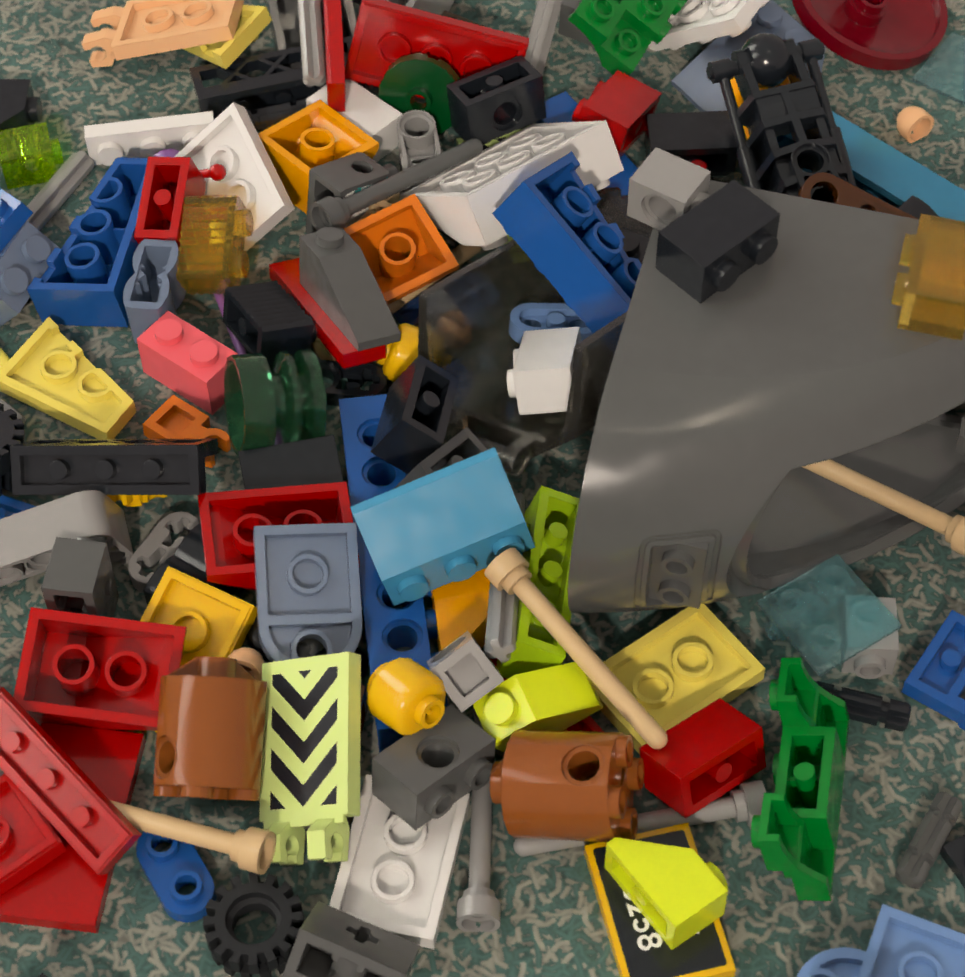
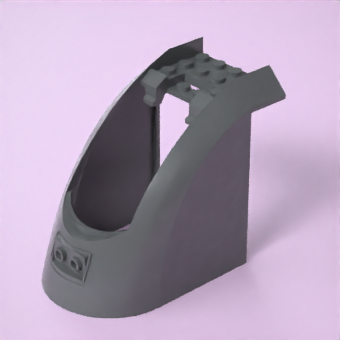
(724, 401)

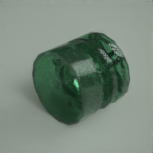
(281, 401)

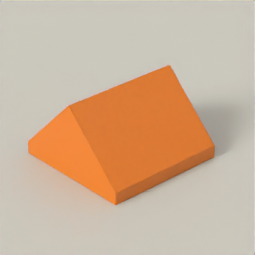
(403, 248)

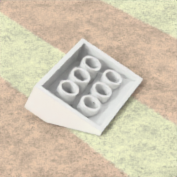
(468, 193)

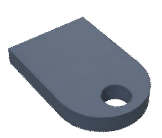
(307, 587)

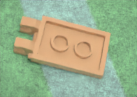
(160, 27)

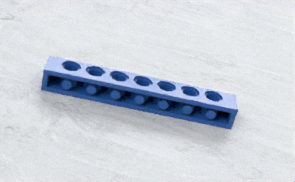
(384, 626)

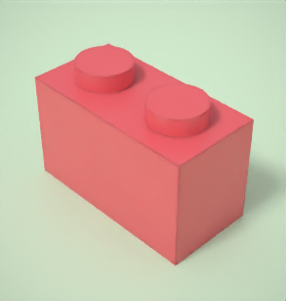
(185, 360)

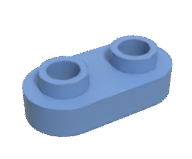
(543, 316)

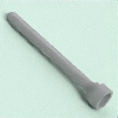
(740, 806)
(478, 899)

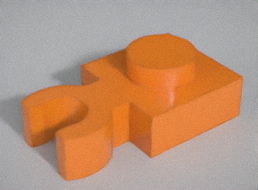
(182, 421)

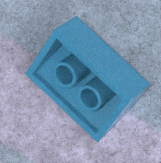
(442, 526)

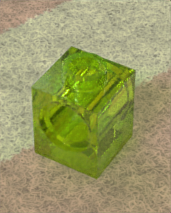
(29, 155)

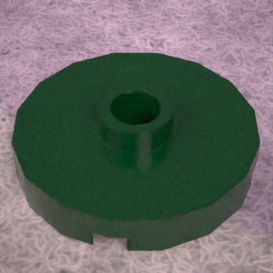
(419, 76)

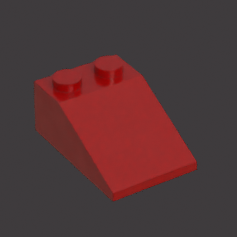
(230, 516)
(95, 669)

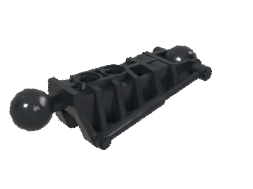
(782, 110)

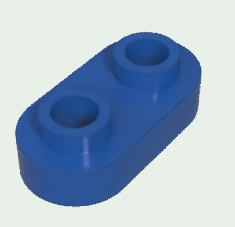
(171, 871)

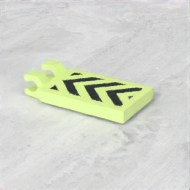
(311, 755)

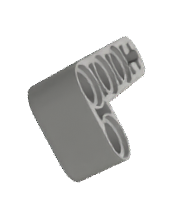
(31, 534)

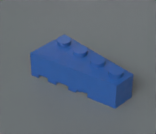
(571, 242)
(95, 262)

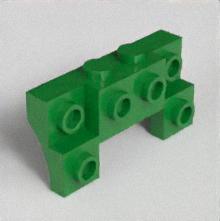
(624, 28)
(803, 814)

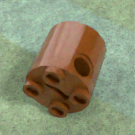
(210, 731)
(568, 785)

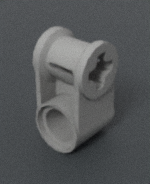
(417, 140)

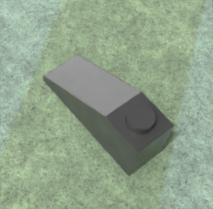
(345, 288)

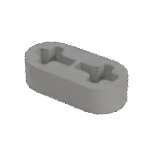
(158, 546)

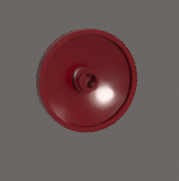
(876, 31)

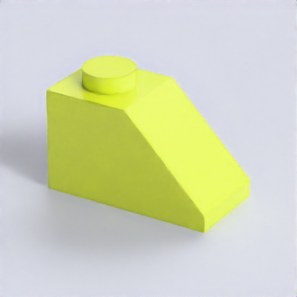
(537, 701)
(668, 886)

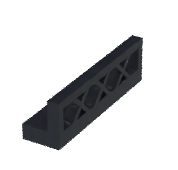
(274, 87)
(111, 466)

